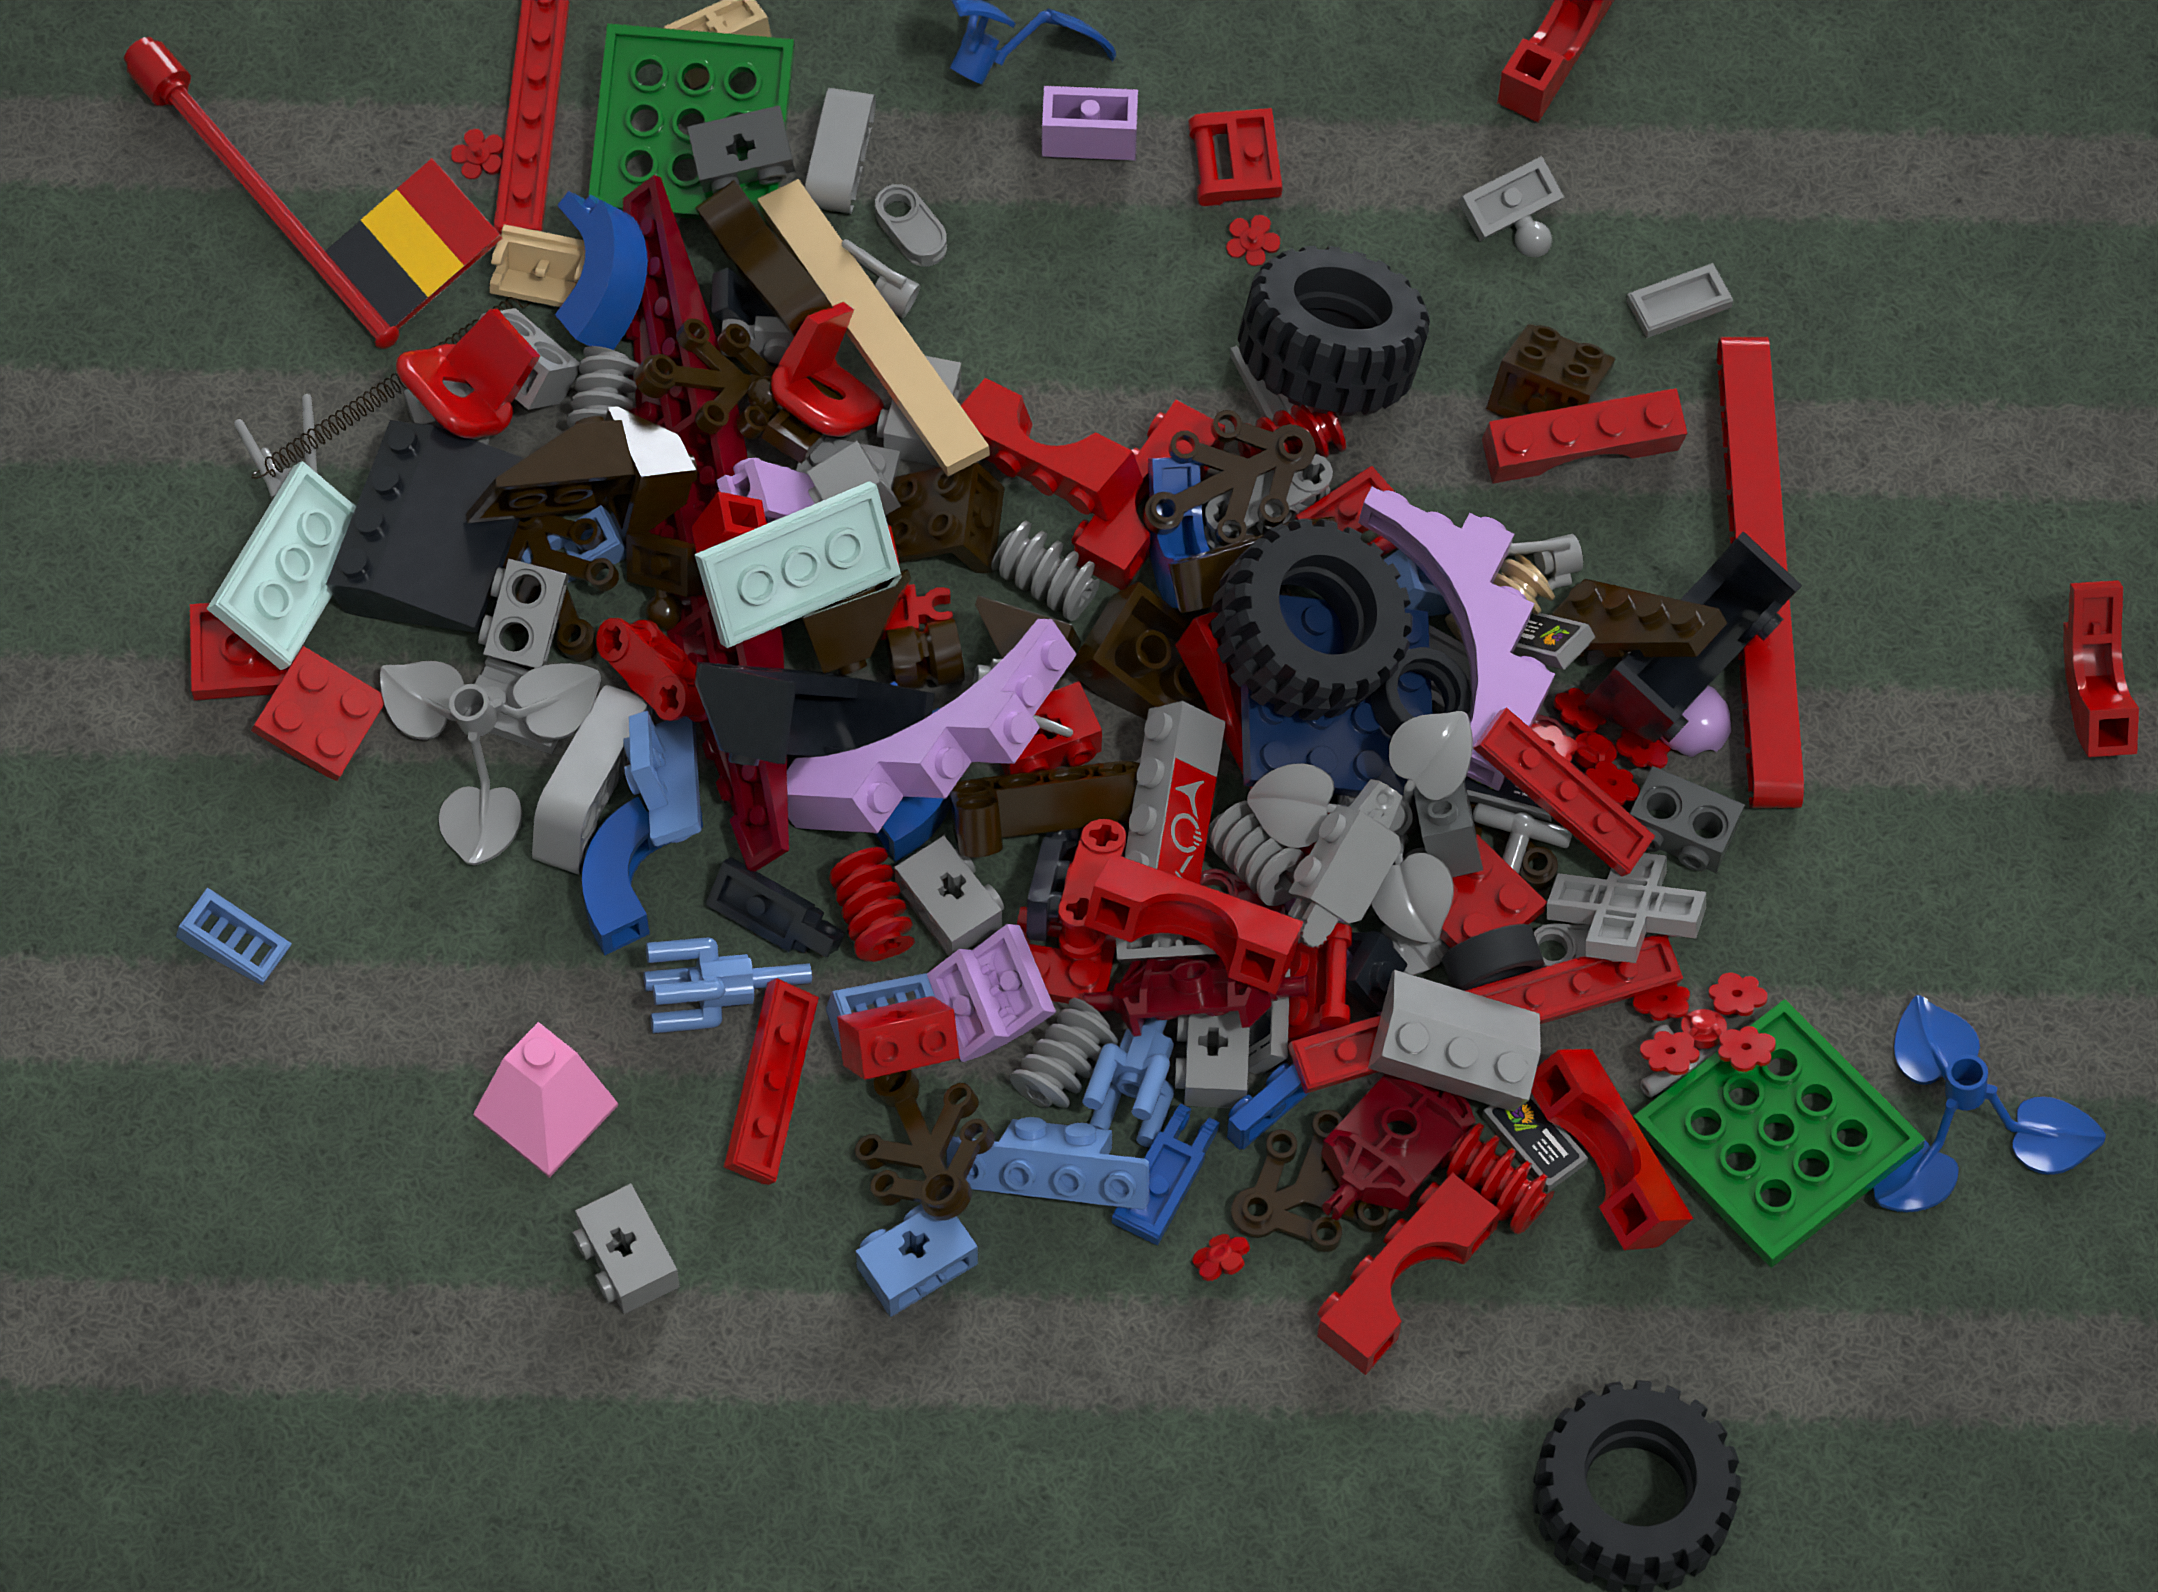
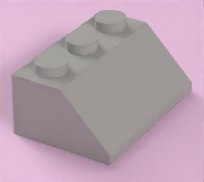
(1457, 1042)

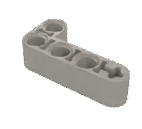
(584, 781)

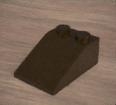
(564, 476)
(1134, 655)

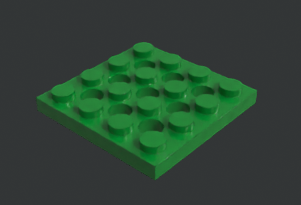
(676, 53)
(1812, 1200)

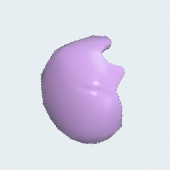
(1707, 725)

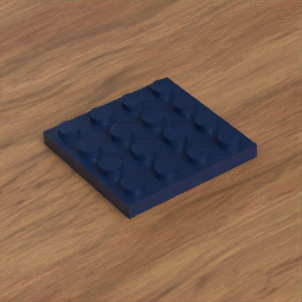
(1345, 746)

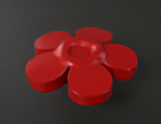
(478, 154)
(1252, 240)
(1222, 1255)

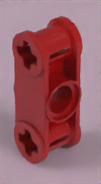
(652, 667)
(1096, 844)

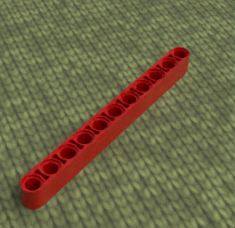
(1757, 509)

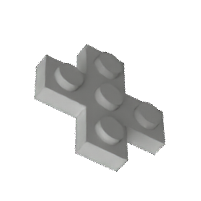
(1626, 908)

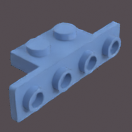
(665, 775)
(1059, 1164)

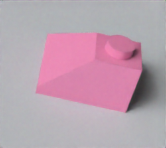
(544, 1100)

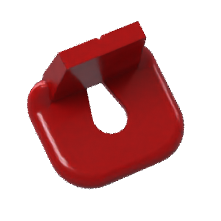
(814, 355)
(489, 359)

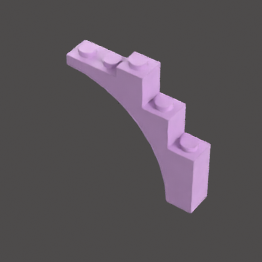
(1489, 616)
(927, 759)

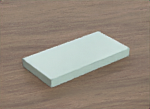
(798, 564)
(284, 567)

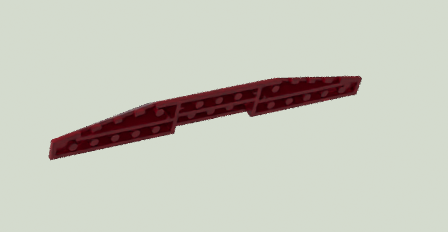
(668, 300)

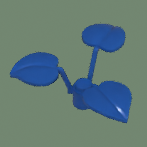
(979, 48)
(1939, 1043)

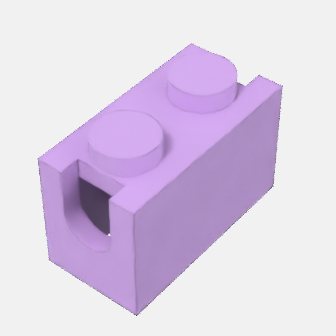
(1089, 123)
(778, 487)

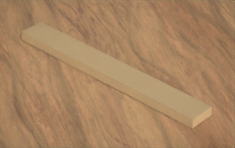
(875, 329)

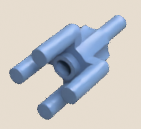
(712, 982)
(1137, 1071)

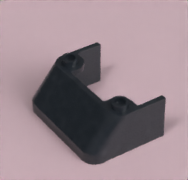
(1654, 692)
(801, 712)

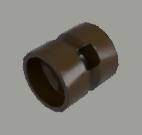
(925, 655)

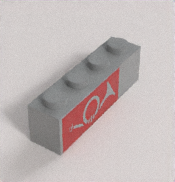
(1175, 790)

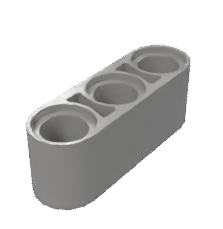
(839, 148)

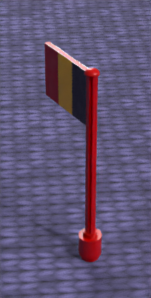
(387, 260)

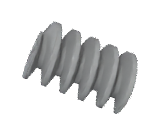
(602, 384)
(1046, 572)
(1253, 854)
(1063, 1056)

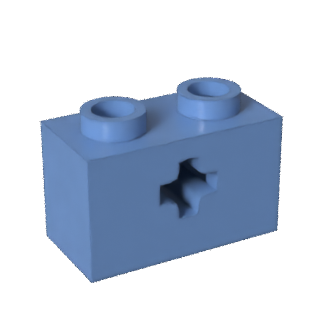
(903, 1278)

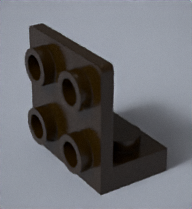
(1547, 373)
(948, 515)

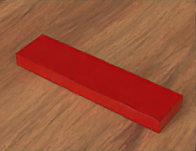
(1564, 792)
(771, 1082)

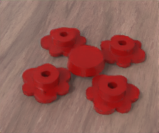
(1597, 751)
(1706, 1027)

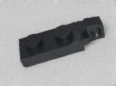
(1049, 877)
(772, 910)

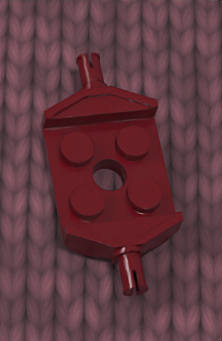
(1186, 988)
(1386, 1166)

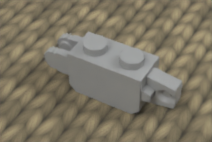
(1346, 863)

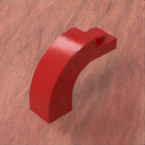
(2094, 671)

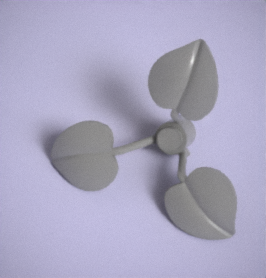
(427, 693)
(1435, 757)

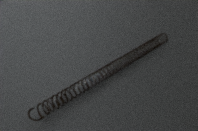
(350, 409)

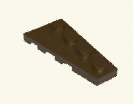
(1640, 621)

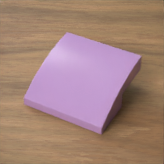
(992, 992)

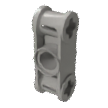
(1300, 496)

